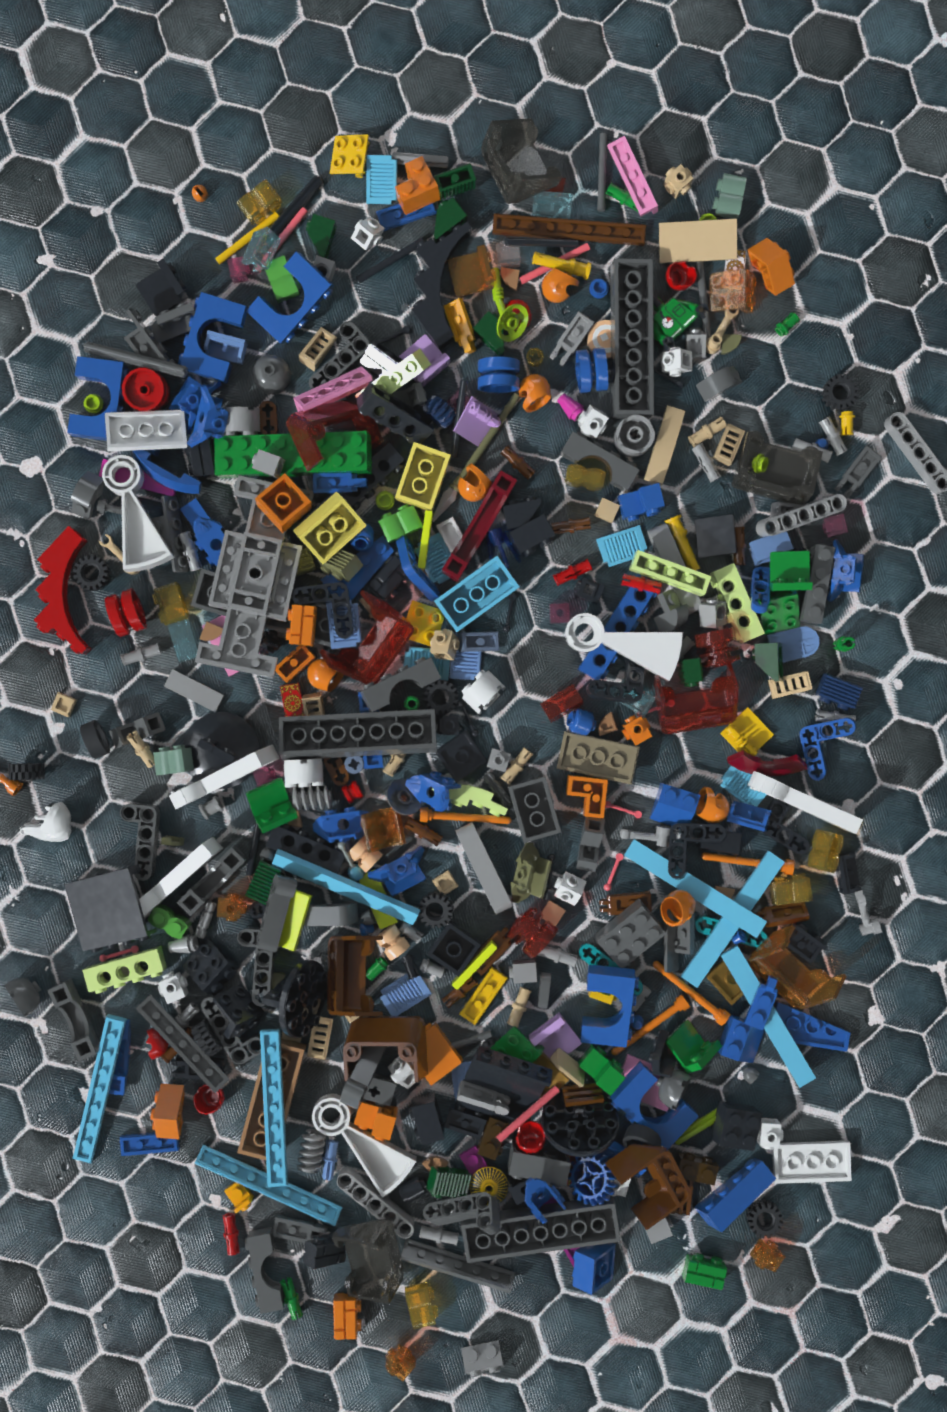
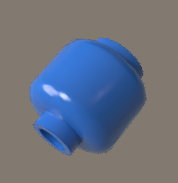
(363, 539)
(581, 721)

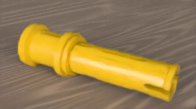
(570, 266)
(679, 534)

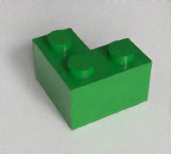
(605, 1071)

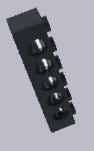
(386, 454)

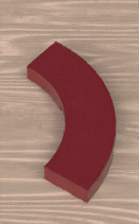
(777, 767)

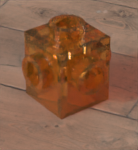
(225, 910)
(767, 1255)
(400, 1362)

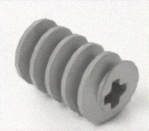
(312, 798)
(312, 1152)

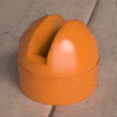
(195, 194)

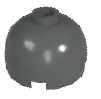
(271, 374)
(24, 994)
(673, 1088)

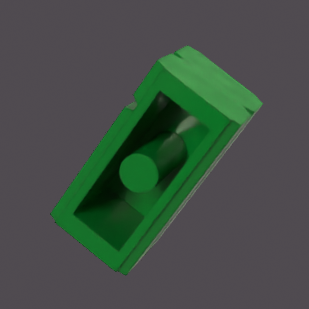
(704, 1271)

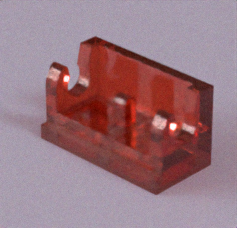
(562, 703)

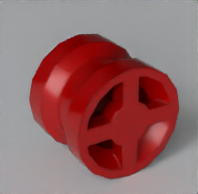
(352, 792)

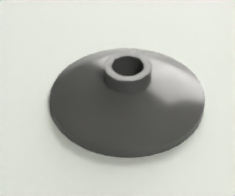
(395, 791)

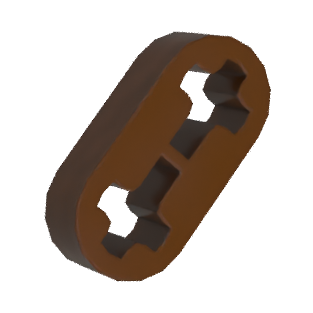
(273, 418)
(333, 773)

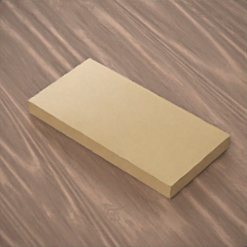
(698, 241)

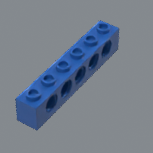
(588, 665)

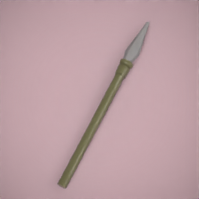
(449, 495)

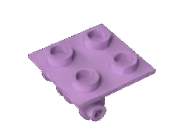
(476, 421)

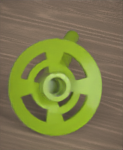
(508, 320)

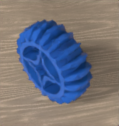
(586, 1164)

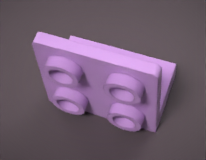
(436, 358)
(554, 1035)

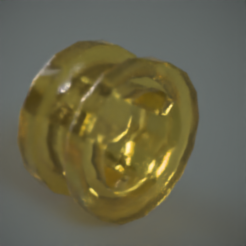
(532, 351)

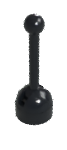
(550, 891)

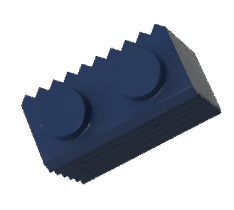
(838, 691)

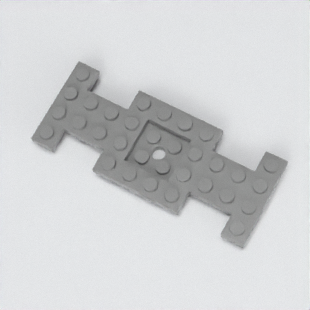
(249, 598)

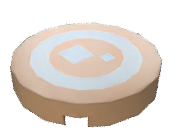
(600, 336)

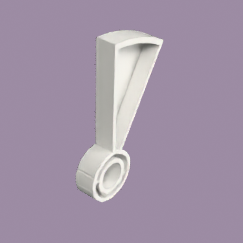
(141, 540)
(651, 650)
(224, 776)
(804, 802)
(179, 874)
(381, 1160)

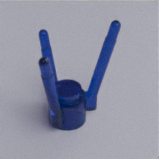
(497, 538)

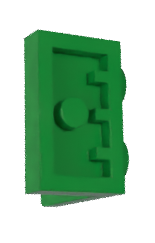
(790, 571)
(781, 612)
(271, 805)
(518, 1046)
(690, 1047)

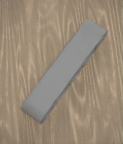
(908, 449)
(809, 513)
(667, 549)
(484, 868)
(372, 1193)

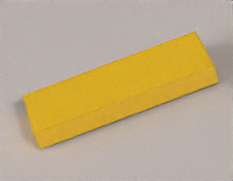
(483, 995)

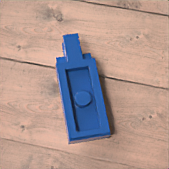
(337, 482)
(762, 1004)

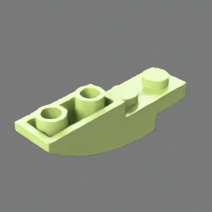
(479, 796)

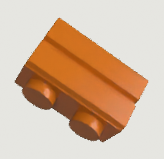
(302, 625)
(295, 663)
(346, 1316)

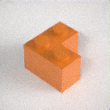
(419, 189)
(773, 264)
(592, 790)
(168, 1111)
(377, 1118)

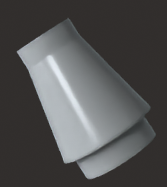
(186, 944)

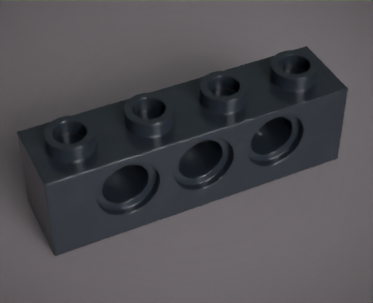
(373, 396)
(277, 841)

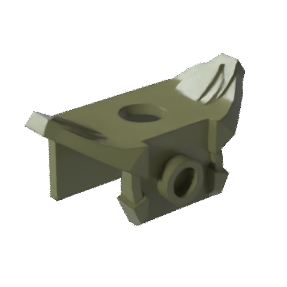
(530, 874)

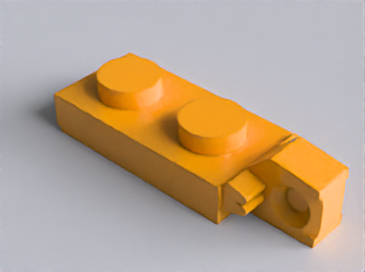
(460, 325)

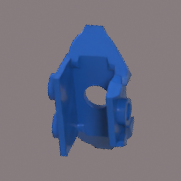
(189, 400)
(210, 419)
(205, 532)
(846, 572)
(420, 785)
(328, 829)
(400, 873)
(533, 1189)

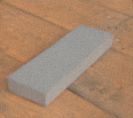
(194, 690)

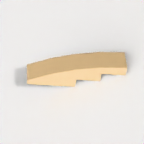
(664, 445)

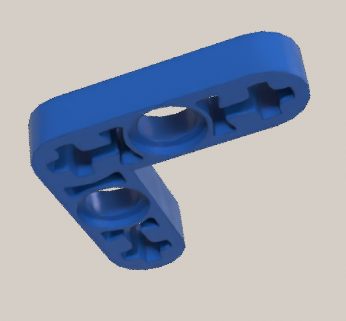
(412, 571)
(764, 584)
(819, 736)

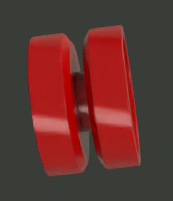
(135, 390)
(125, 612)

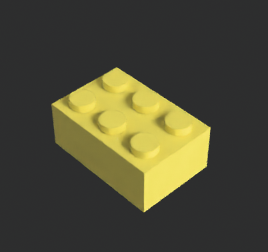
(423, 477)
(329, 527)

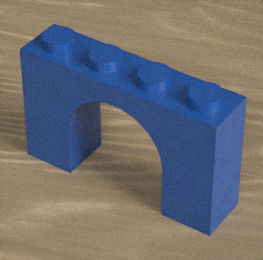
(315, 288)
(210, 310)
(107, 372)
(615, 1029)
(628, 1098)

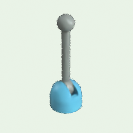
(354, 871)

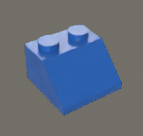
(674, 805)
(740, 1040)
(593, 1267)

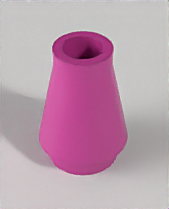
(571, 407)

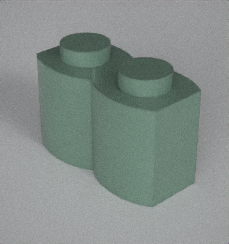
(730, 196)
(173, 761)

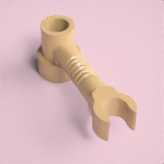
(714, 343)
(115, 550)

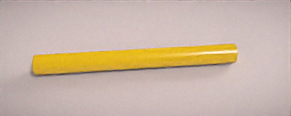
(245, 239)

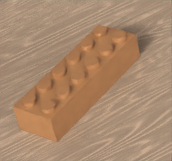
(253, 1135)

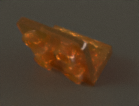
(472, 272)
(732, 291)
(382, 829)

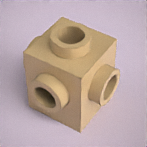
(678, 181)
(444, 644)

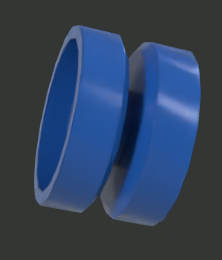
(591, 369)
(498, 374)

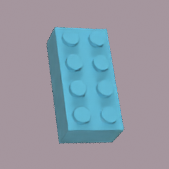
(476, 594)

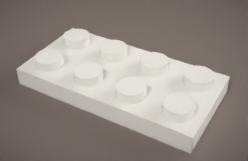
(145, 430)
(812, 1162)

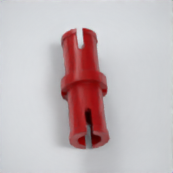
(572, 572)
(641, 583)
(231, 1234)

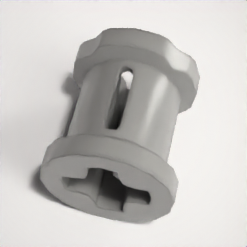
(211, 807)

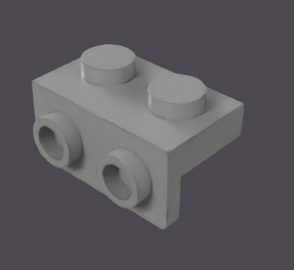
(482, 1358)

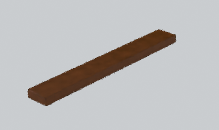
(569, 229)

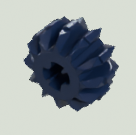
(439, 411)

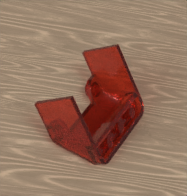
(309, 427)
(378, 648)
(698, 708)

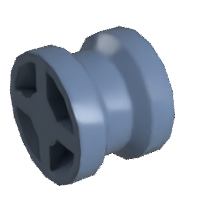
(356, 764)

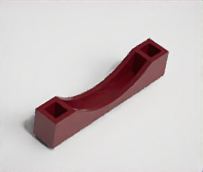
(479, 526)

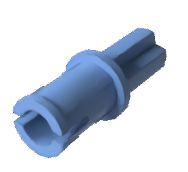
(330, 1159)

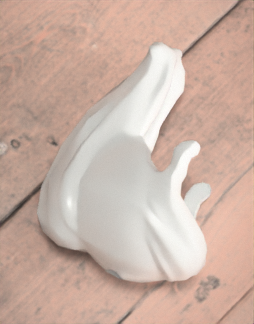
(55, 825)

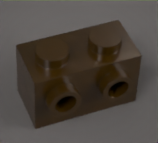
(488, 1144)
(697, 1168)

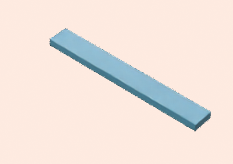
(345, 887)
(698, 889)
(724, 929)
(774, 1026)
(99, 1088)
(273, 1107)
(257, 1181)

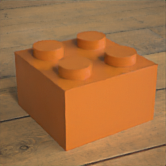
(283, 503)

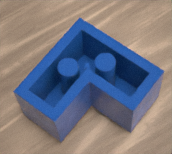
(646, 501)

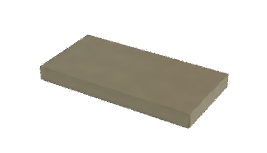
(598, 757)

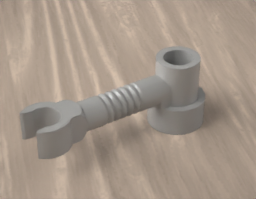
(661, 836)
(868, 926)

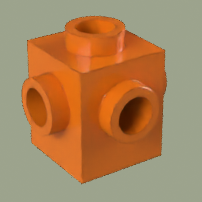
(642, 733)

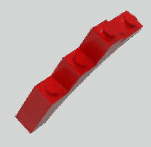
(56, 616)

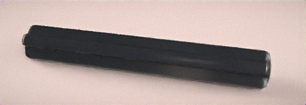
(293, 208)

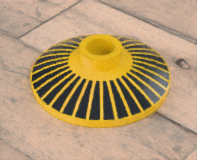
(489, 1177)

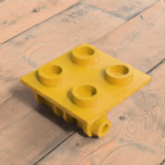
(350, 155)
(425, 621)
(747, 733)

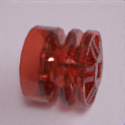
(717, 647)
(532, 932)

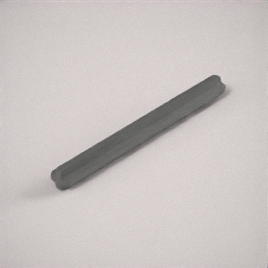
(135, 359)

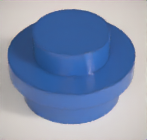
(598, 288)

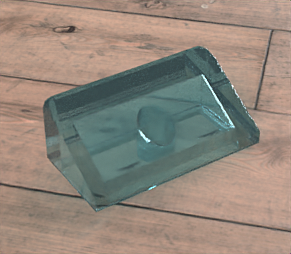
(642, 706)

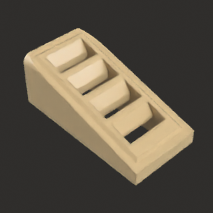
(314, 360)
(725, 459)
(806, 681)
(313, 697)
(320, 1054)

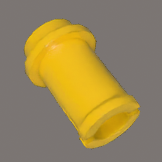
(847, 423)

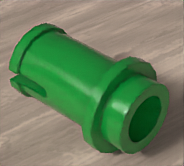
(783, 327)
(406, 703)
(380, 965)

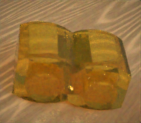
(259, 202)
(579, 476)
(170, 603)
(825, 851)
(790, 890)
(420, 1305)

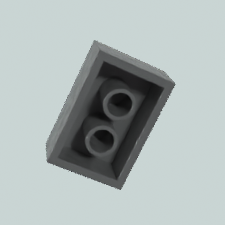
(534, 809)
(630, 934)
(546, 1164)

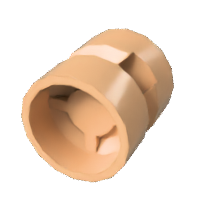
(360, 853)
(392, 942)

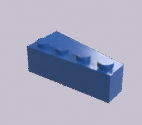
(735, 1195)

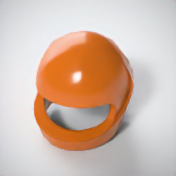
(555, 285)
(534, 388)
(474, 485)
(320, 676)
(716, 806)
(681, 906)

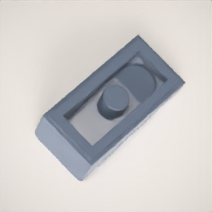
(478, 641)

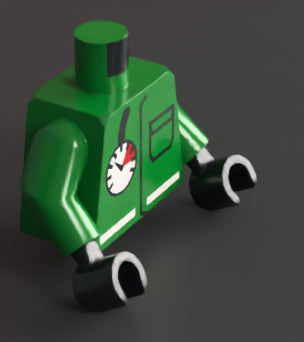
(674, 319)

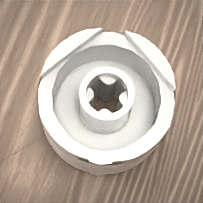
(482, 691)
(303, 772)

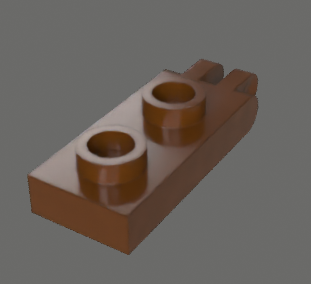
(619, 902)
(784, 914)
(502, 944)

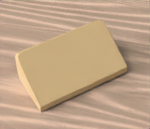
(568, 1066)

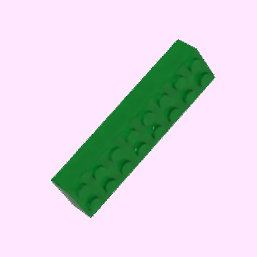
(340, 452)

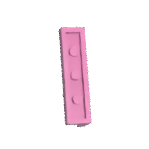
(632, 176)
(333, 390)

